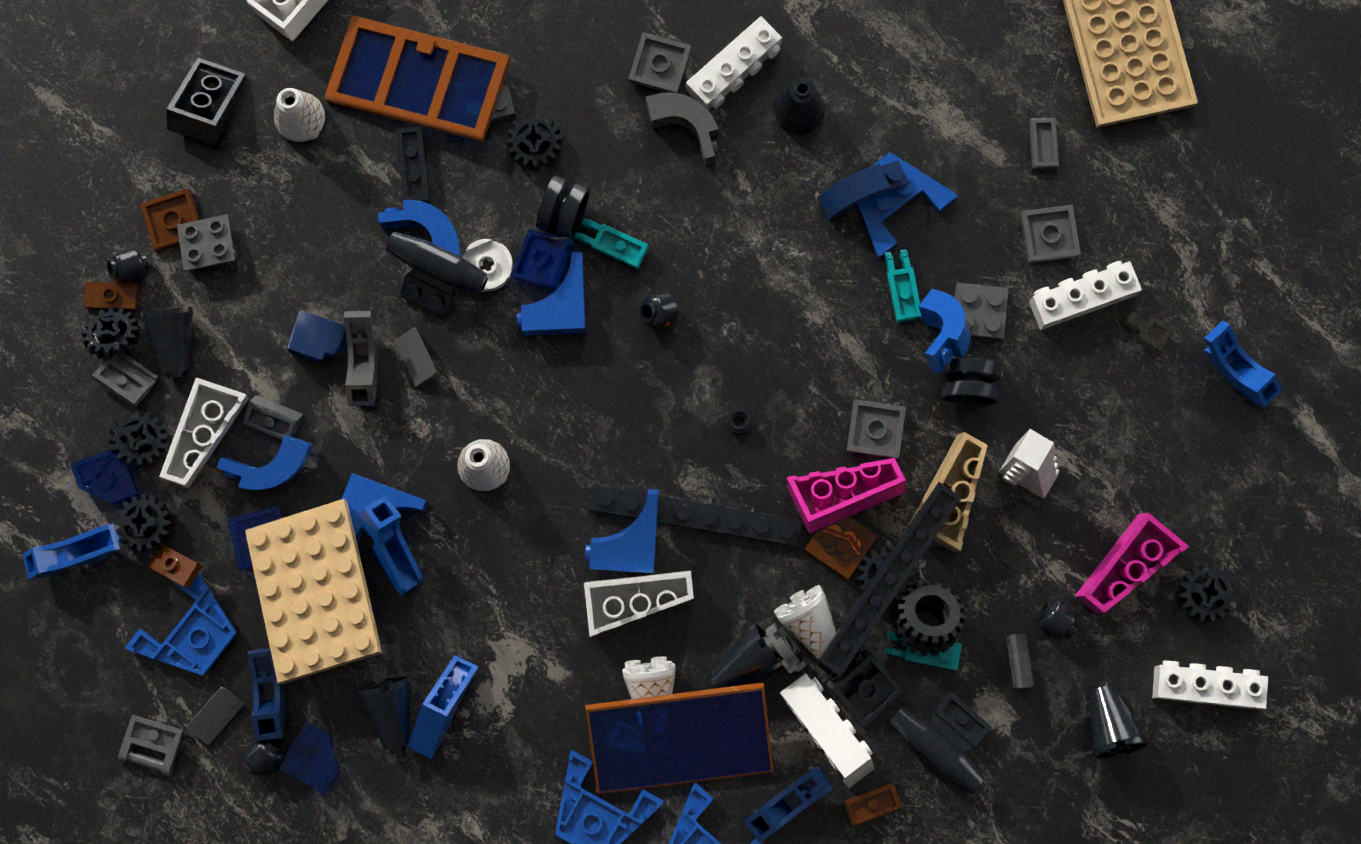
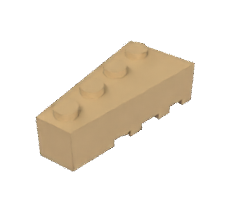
(960, 474)

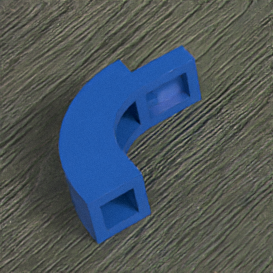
(425, 217)
(946, 314)
(1238, 368)
(285, 466)

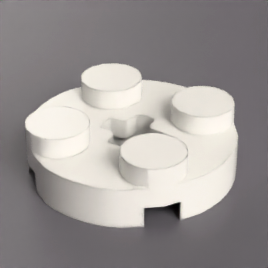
(494, 252)

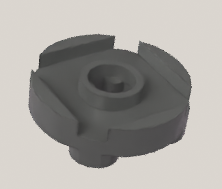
(781, 641)

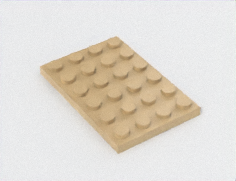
(1130, 58)
(313, 591)

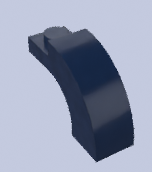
(861, 187)
(268, 696)
(788, 804)

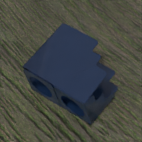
(316, 337)

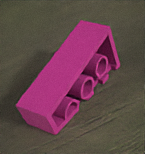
(844, 492)
(1131, 561)

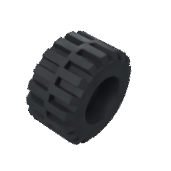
(935, 601)

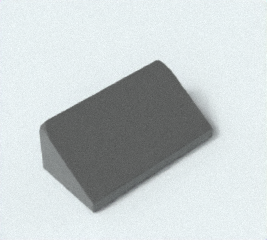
(416, 357)
(272, 418)
(1020, 661)
(215, 715)

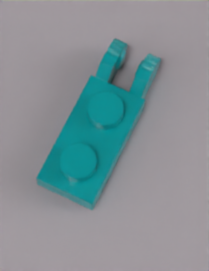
(614, 243)
(903, 289)
(945, 660)

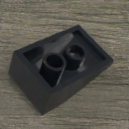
(204, 101)

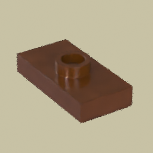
(108, 295)
(175, 566)
(872, 804)

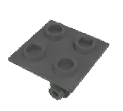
(206, 243)

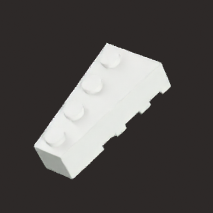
(631, 598)

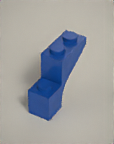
(390, 549)
(73, 552)

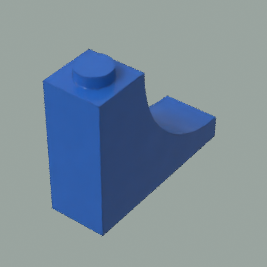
(562, 310)
(363, 492)
(632, 548)
(440, 706)

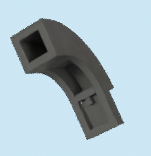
(685, 111)
(362, 358)

